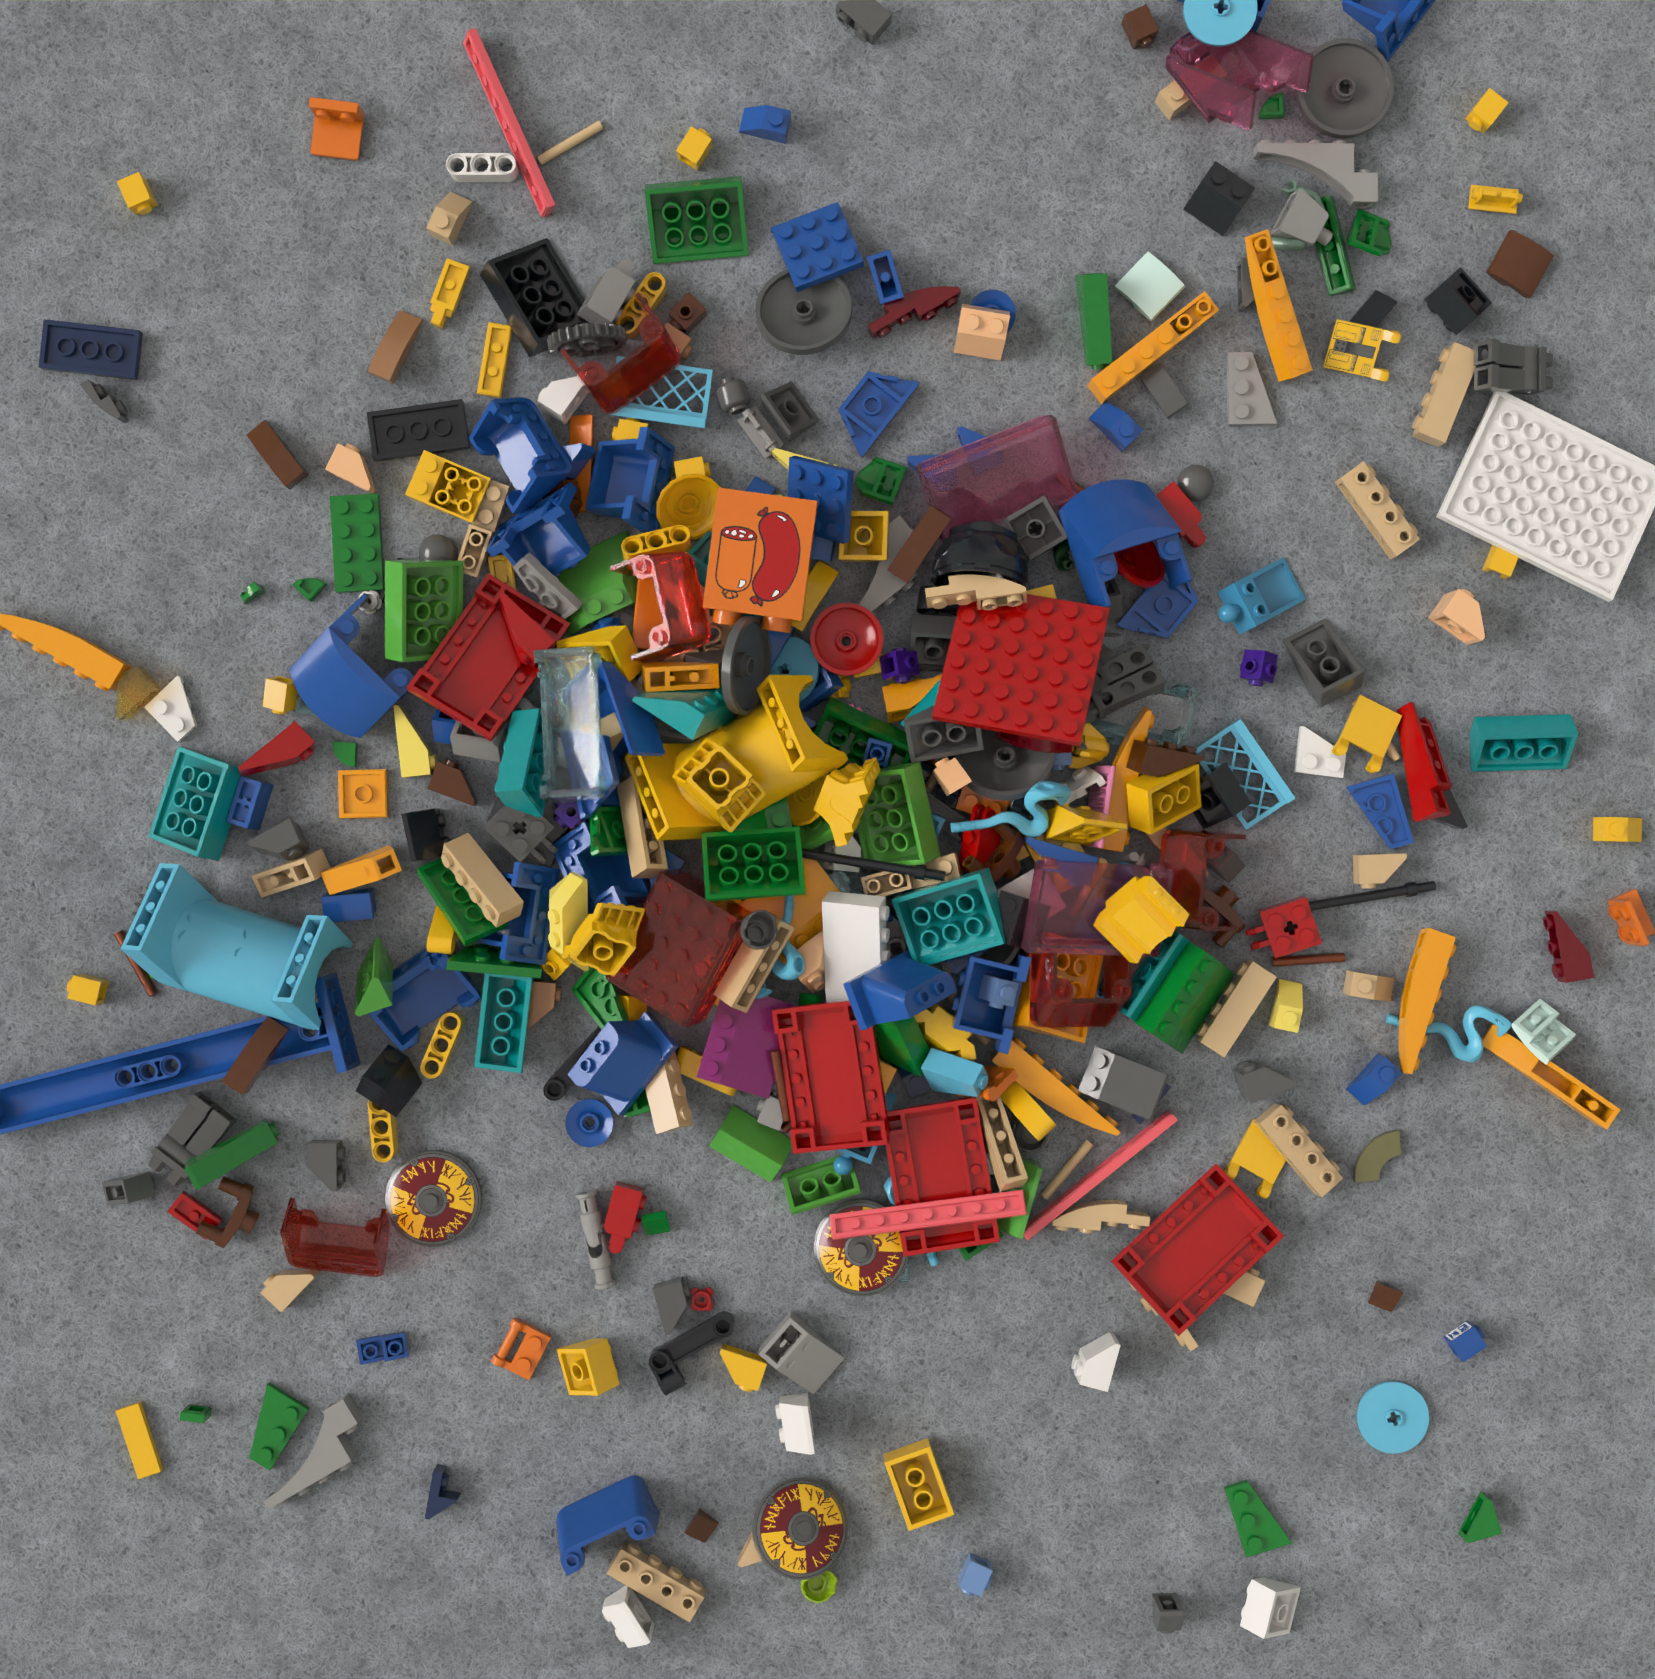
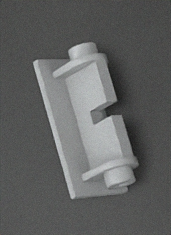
(759, 431)

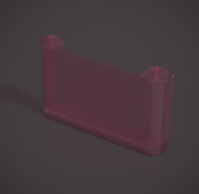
(999, 474)
(1070, 897)

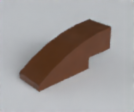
(277, 455)
(919, 544)
(255, 1056)

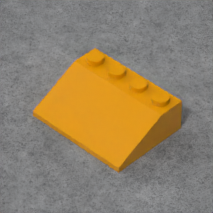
(807, 908)
(1083, 974)

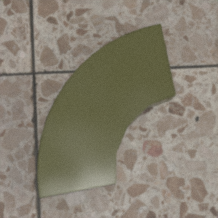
(1376, 1155)

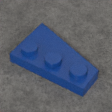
(1384, 809)

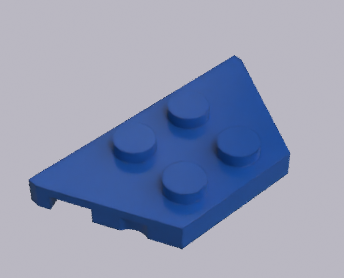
(873, 407)
(1160, 609)
(588, 807)

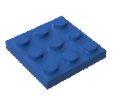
(817, 246)
(830, 488)

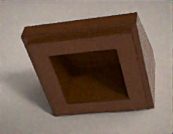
(1385, 1296)
(701, 1526)

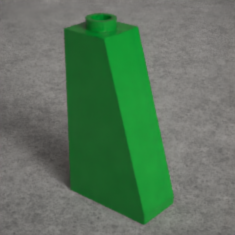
(1094, 319)
(903, 1044)
(231, 1153)

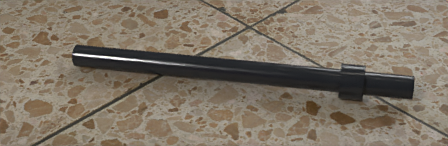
(919, 871)
(1409, 889)

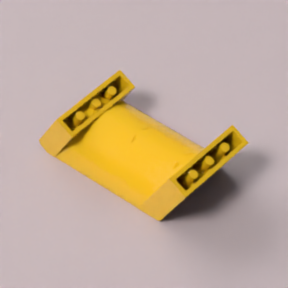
(768, 743)

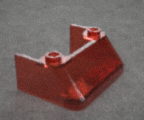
(635, 372)
(679, 602)
(1186, 856)
(1053, 998)
(335, 1246)

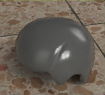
(1196, 482)
(438, 548)
(758, 929)
(1025, 1140)

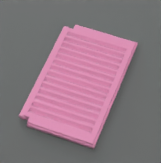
(1100, 797)

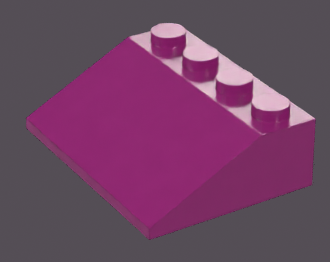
(741, 1047)

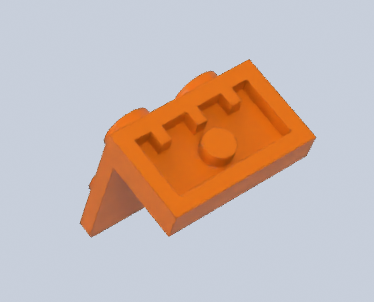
(336, 128)
(1631, 918)

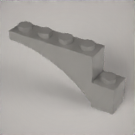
(1329, 163)
(885, 583)
(329, 1453)

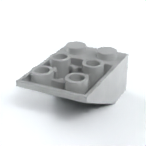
(800, 1353)

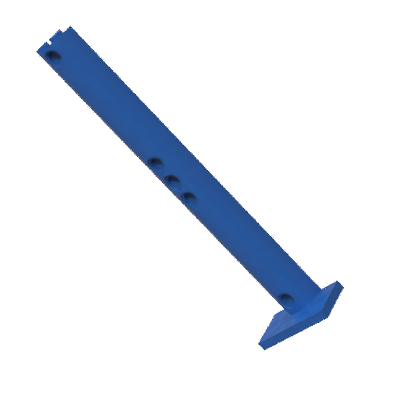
(199, 1060)

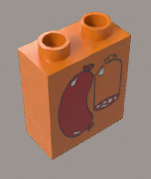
(759, 558)

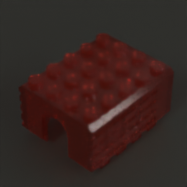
(681, 949)

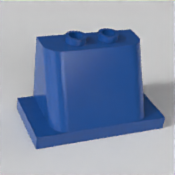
(1388, 20)
(630, 478)
(546, 532)
(606, 876)
(528, 934)
(896, 990)
(975, 1013)
(624, 1060)

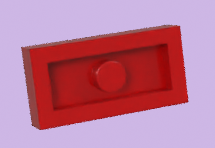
(192, 1212)

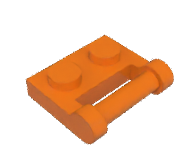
(998, 1081)
(528, 1352)

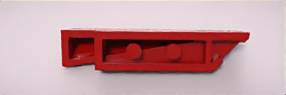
(1423, 766)

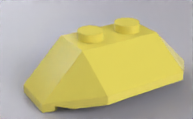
(567, 911)

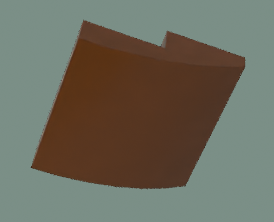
(1520, 263)

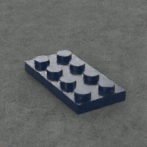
(90, 349)

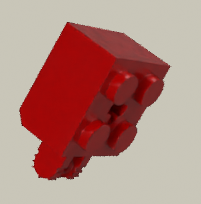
(1274, 921)

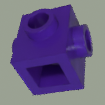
(899, 665)
(1258, 667)
(565, 820)

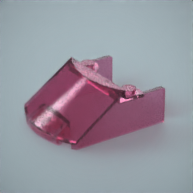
(1226, 78)

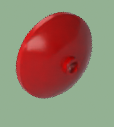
(1141, 565)
(850, 622)

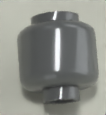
(733, 396)

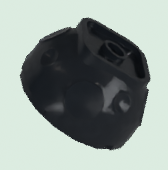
(980, 550)

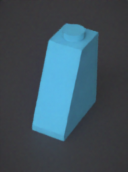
(953, 1074)

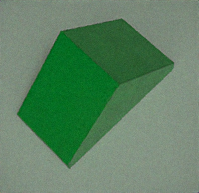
(1480, 1521)

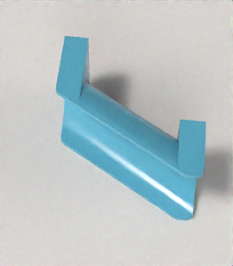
(230, 952)

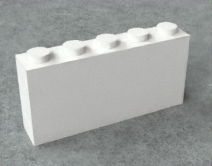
(852, 938)

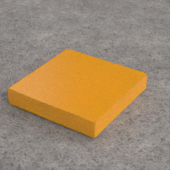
(363, 793)

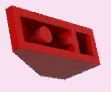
(524, 631)
(284, 750)

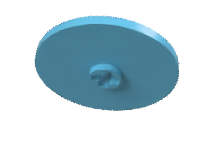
(1216, 28)
(799, 660)
(1376, 1408)

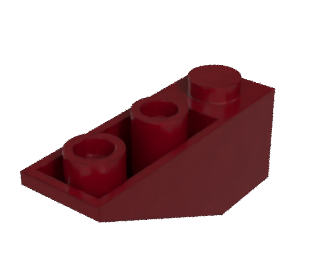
(1570, 957)

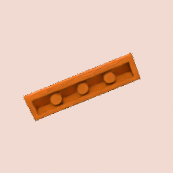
(583, 432)
(646, 613)

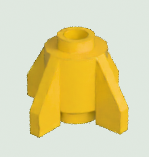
(1096, 748)

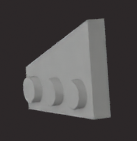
(1246, 393)
(548, 588)

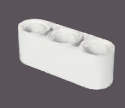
(473, 160)

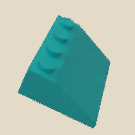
(688, 711)
(196, 804)
(951, 917)

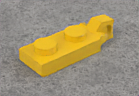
(448, 291)

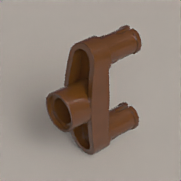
(1003, 859)
(1223, 903)
(241, 1218)

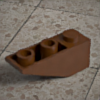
(1158, 760)

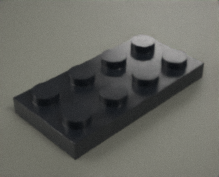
(418, 428)

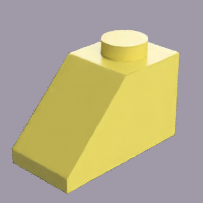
(1287, 1006)

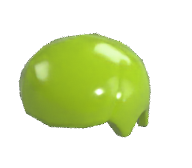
(819, 1588)

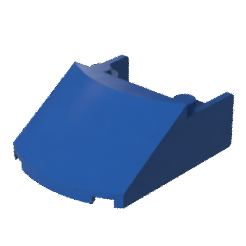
(1113, 519)
(340, 684)
(636, 723)

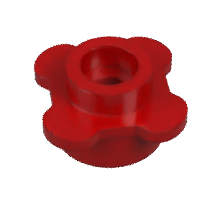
(707, 1294)

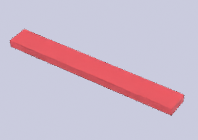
(508, 123)
(1099, 1174)
(928, 1214)

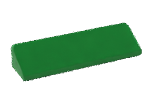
(1334, 255)

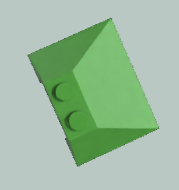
(597, 586)

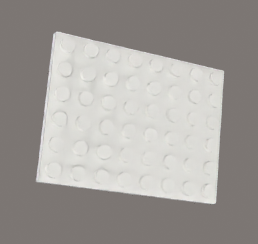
(1552, 495)

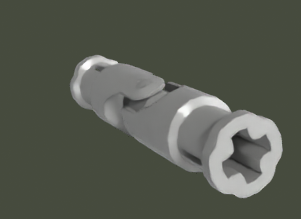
(592, 1225)

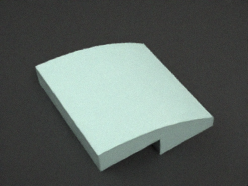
(1149, 286)
(1542, 1031)

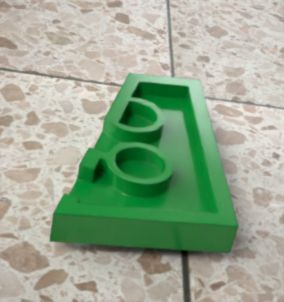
(599, 997)
(276, 1425)
(1253, 1521)

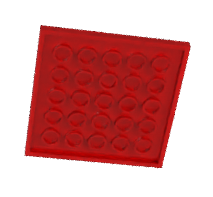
(1023, 668)

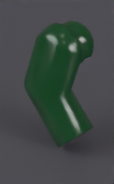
(1062, 557)

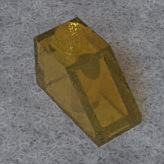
(134, 692)

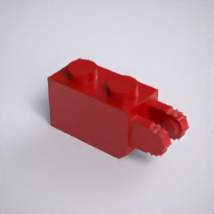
(1183, 513)
(979, 842)
(622, 1214)

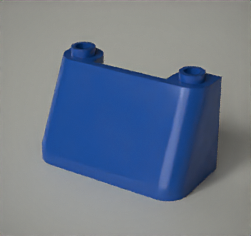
(524, 447)
(421, 995)
(602, 1513)

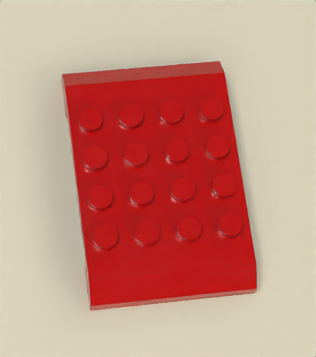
(476, 665)
(831, 1078)
(937, 1156)
(1197, 1249)

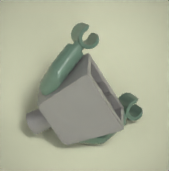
(1300, 220)

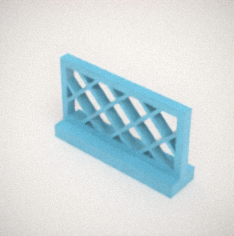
(668, 415)
(1260, 761)

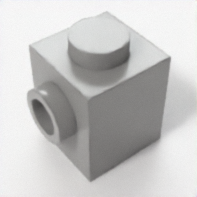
(770, 1112)

